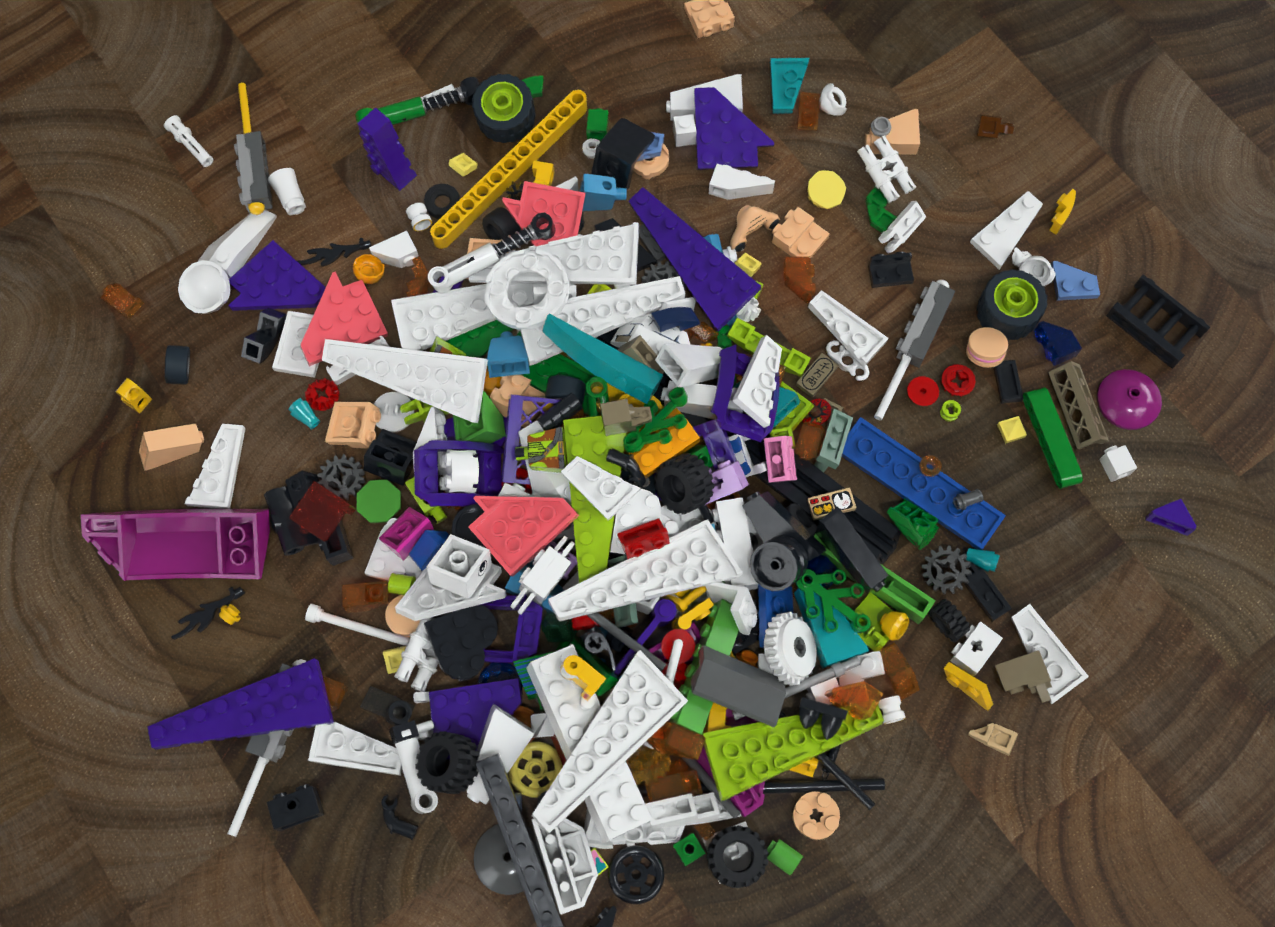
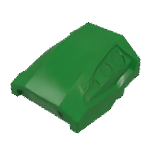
(914, 523)

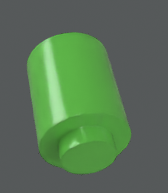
(783, 856)

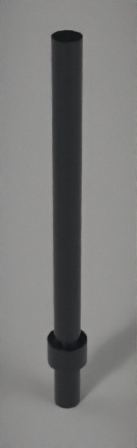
(843, 778)

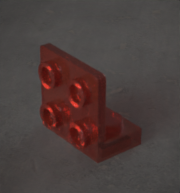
(320, 511)

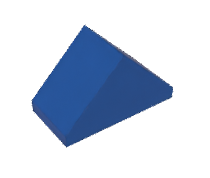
(427, 547)

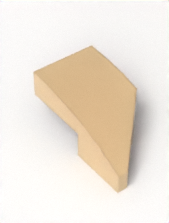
(995, 737)

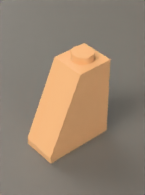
(903, 135)
(169, 445)

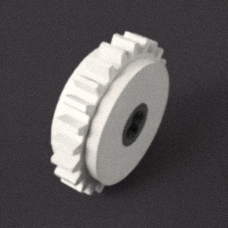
(790, 648)

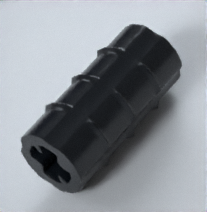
(561, 411)

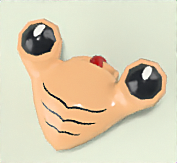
(749, 220)

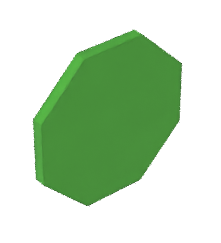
(378, 501)

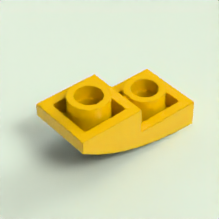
(1065, 206)

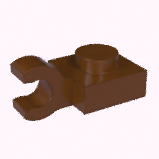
(991, 125)

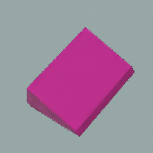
(405, 532)

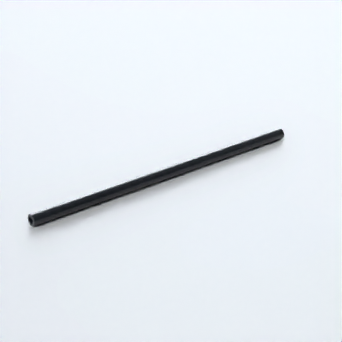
(804, 786)

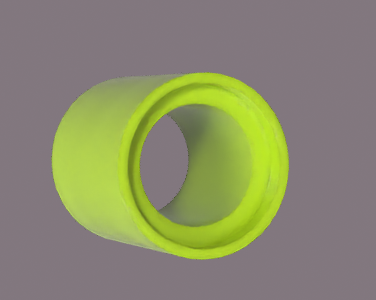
(400, 583)

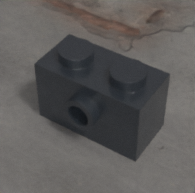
(337, 546)
(295, 807)

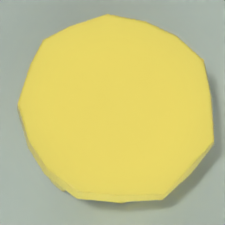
(826, 189)

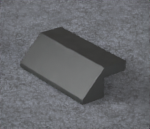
(738, 686)

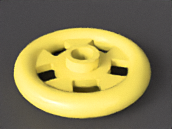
(516, 774)

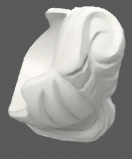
(1035, 265)

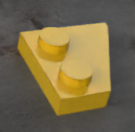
(968, 684)

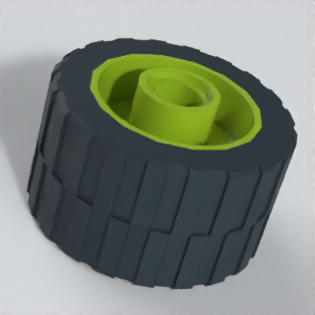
(504, 108)
(1012, 303)

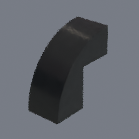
(262, 342)

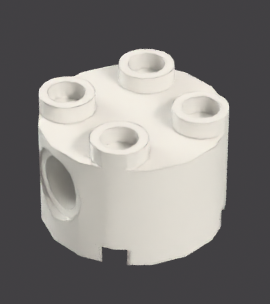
(459, 471)

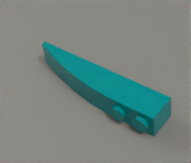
(604, 360)

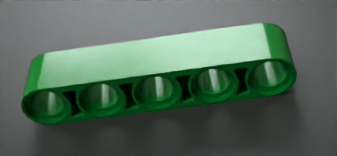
(1052, 438)

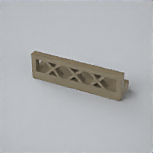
(1086, 405)

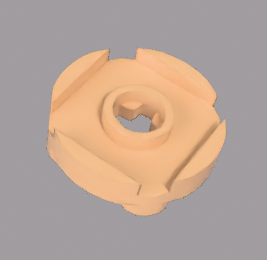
(655, 167)
(809, 827)

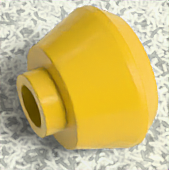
(894, 624)

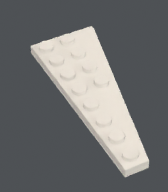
(588, 259)
(603, 312)
(449, 313)
(627, 719)

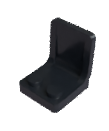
(620, 151)

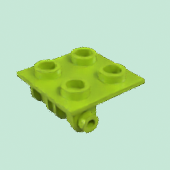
(874, 609)

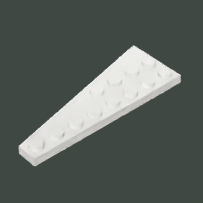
(434, 378)
(689, 562)

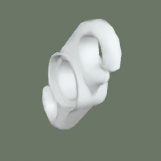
(837, 358)

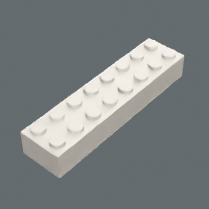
(617, 802)

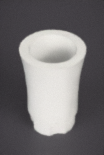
(287, 190)

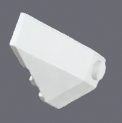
(239, 242)
(545, 483)
(643, 833)

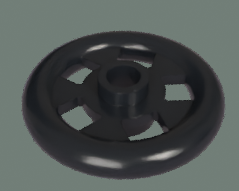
(623, 891)

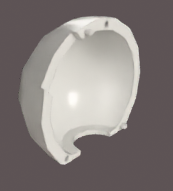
(204, 287)

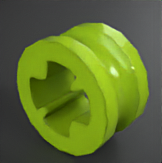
(945, 413)

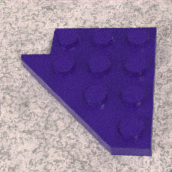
(725, 133)
(274, 282)
(468, 707)

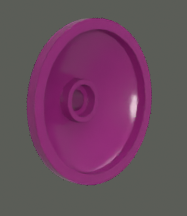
(1122, 407)

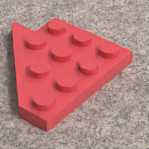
(342, 315)
(520, 526)

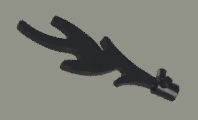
(332, 255)
(205, 617)

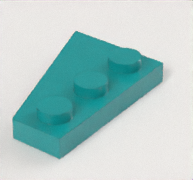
(786, 82)

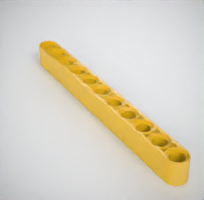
(506, 176)

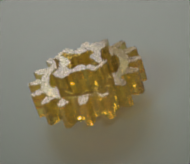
(648, 764)

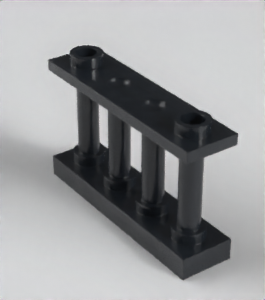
(1146, 336)

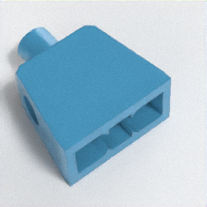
(600, 192)
(507, 356)

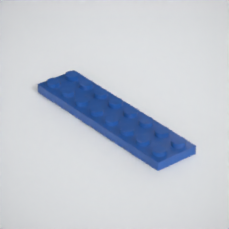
(900, 472)

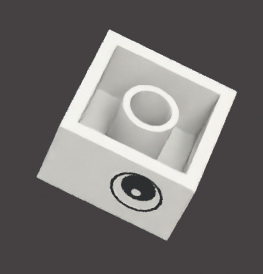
(459, 566)

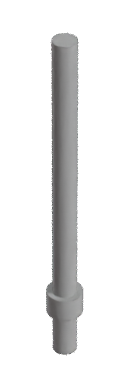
(837, 670)

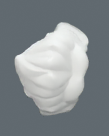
(828, 103)

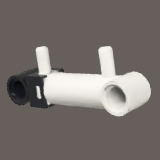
(404, 736)

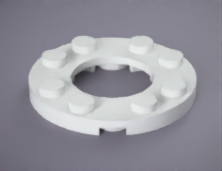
(514, 265)

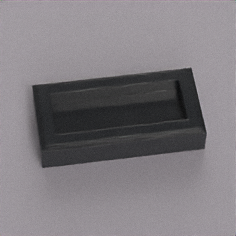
(1008, 382)

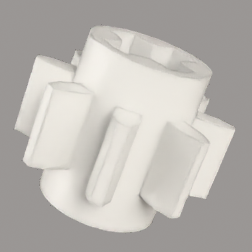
(749, 311)

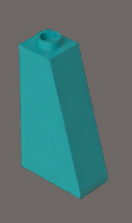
(831, 646)

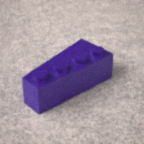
(385, 150)

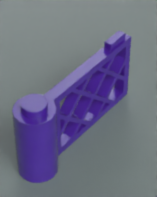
(660, 616)

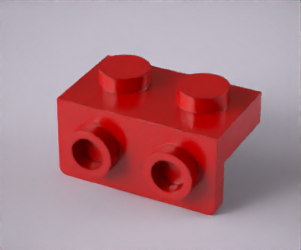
(643, 538)

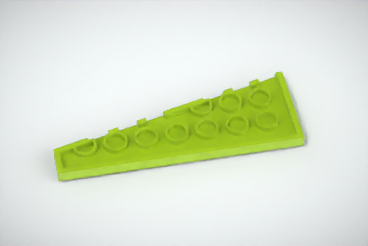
(591, 529)
(756, 752)

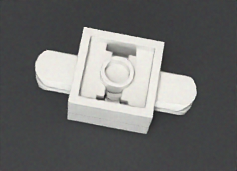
(544, 576)

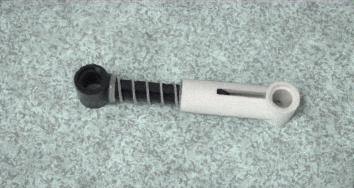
(489, 254)

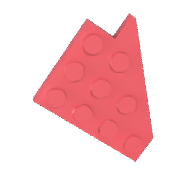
(561, 204)

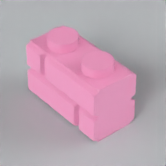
(780, 459)

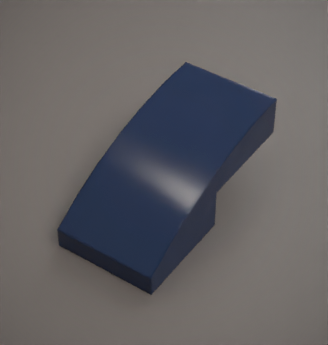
(672, 317)

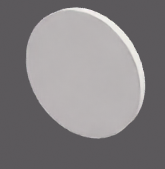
(391, 416)

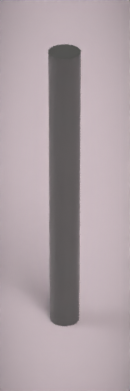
(626, 639)
(710, 784)

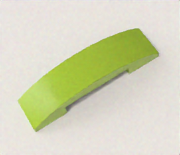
(748, 339)

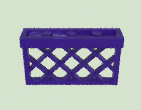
(512, 437)

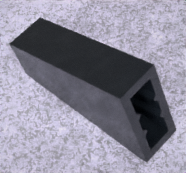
(774, 520)
(851, 550)

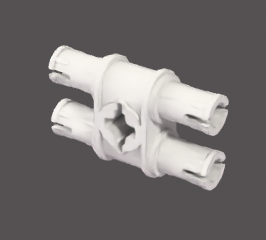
(883, 178)
(418, 652)

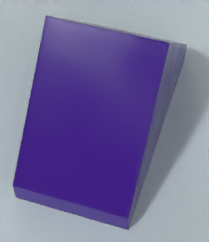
(1174, 517)

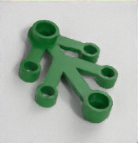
(636, 440)
(830, 599)

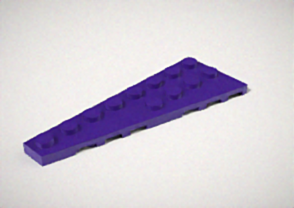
(708, 274)
(273, 704)

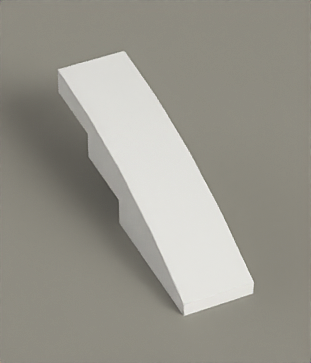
(686, 810)

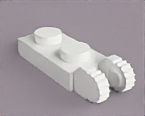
(903, 226)

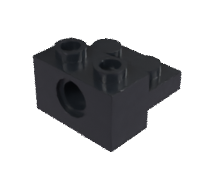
(390, 457)

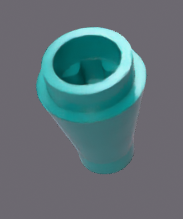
(303, 412)
(983, 558)

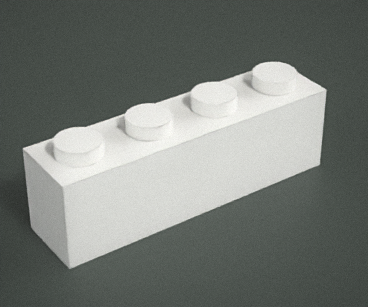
(736, 537)

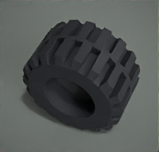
(684, 483)
(433, 760)
(758, 856)

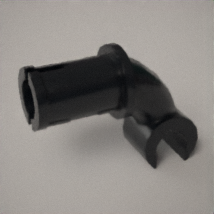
(629, 464)
(394, 824)

